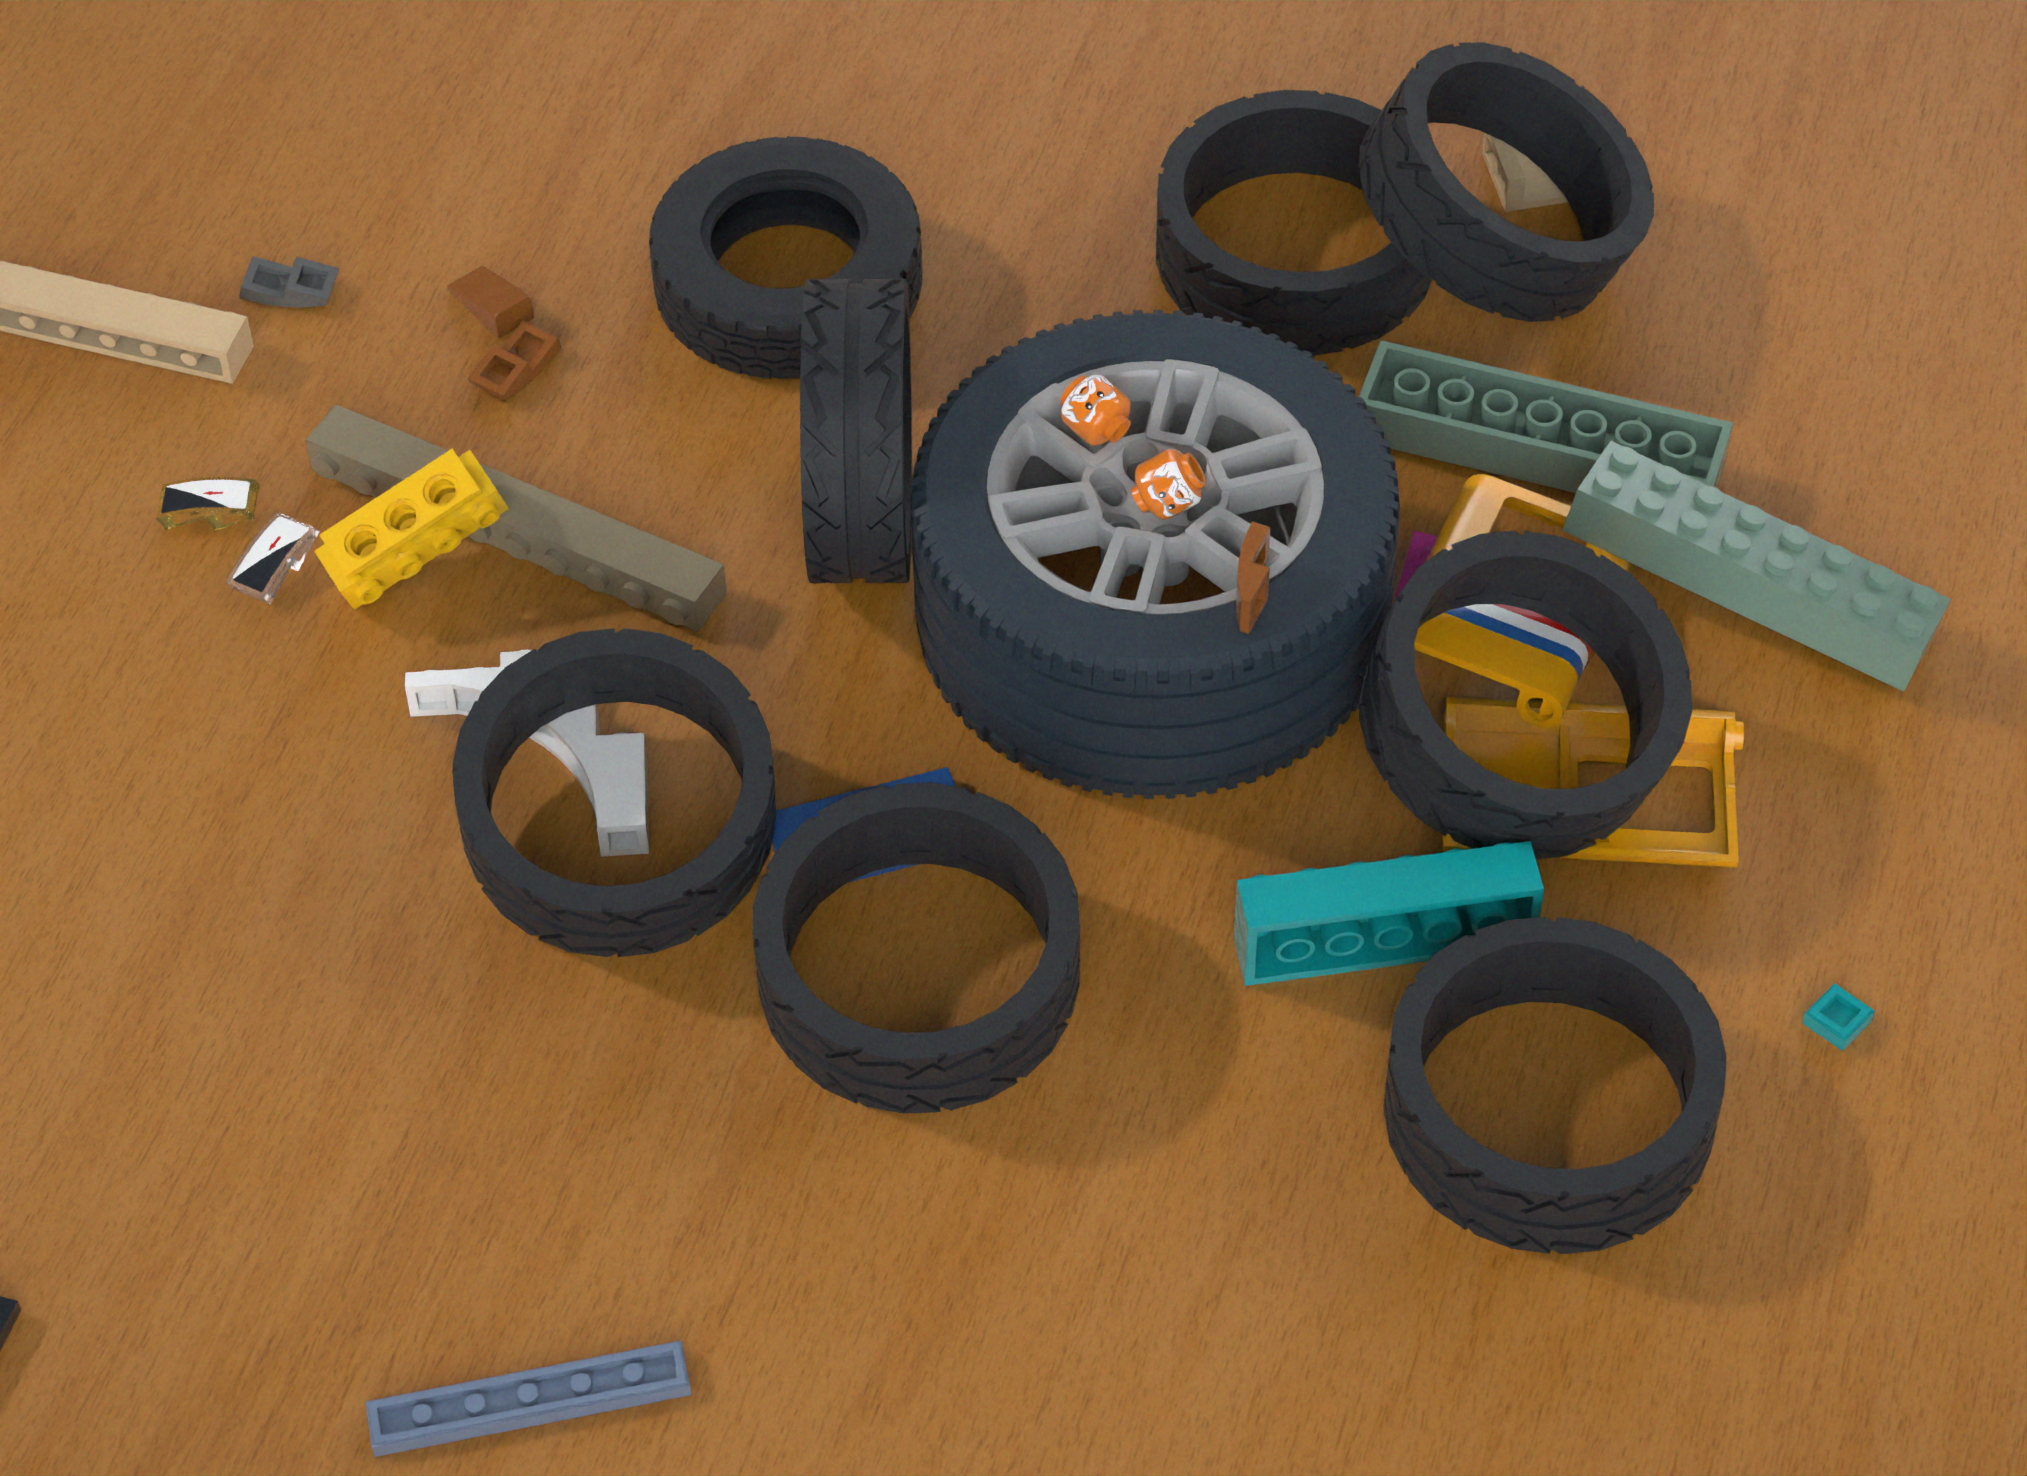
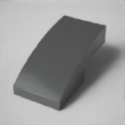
(286, 286)

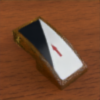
(216, 499)

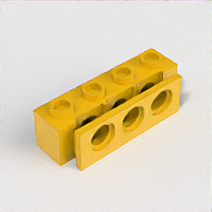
(409, 526)

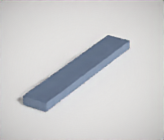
(527, 1398)

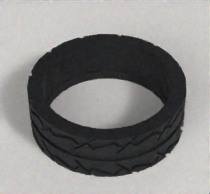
(1260, 138)
(1459, 238)
(856, 430)
(1593, 602)
(600, 670)
(908, 828)
(1583, 968)

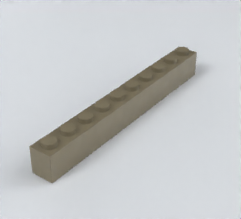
(537, 526)

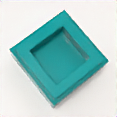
(1838, 1017)

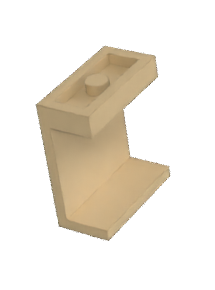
(1517, 178)

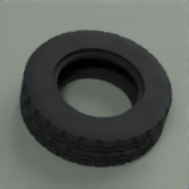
(760, 188)

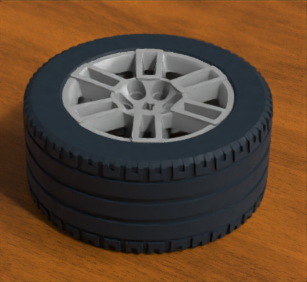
(1138, 687)

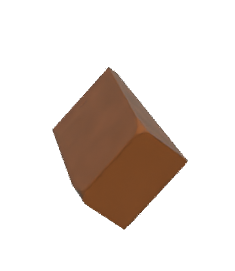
(492, 300)

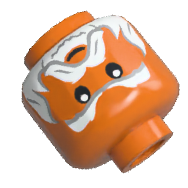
(1095, 410)
(1168, 484)

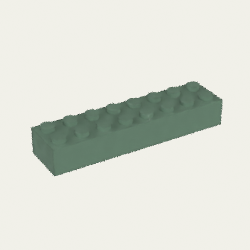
(1527, 422)
(1756, 565)

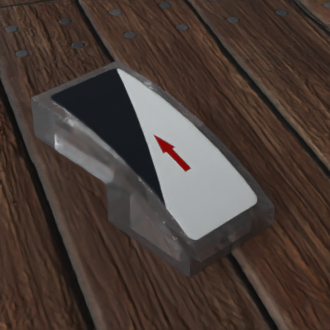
(270, 555)

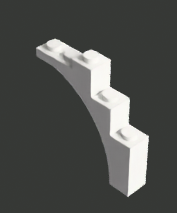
(606, 766)

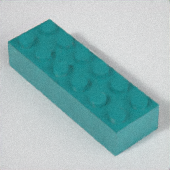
(1379, 910)

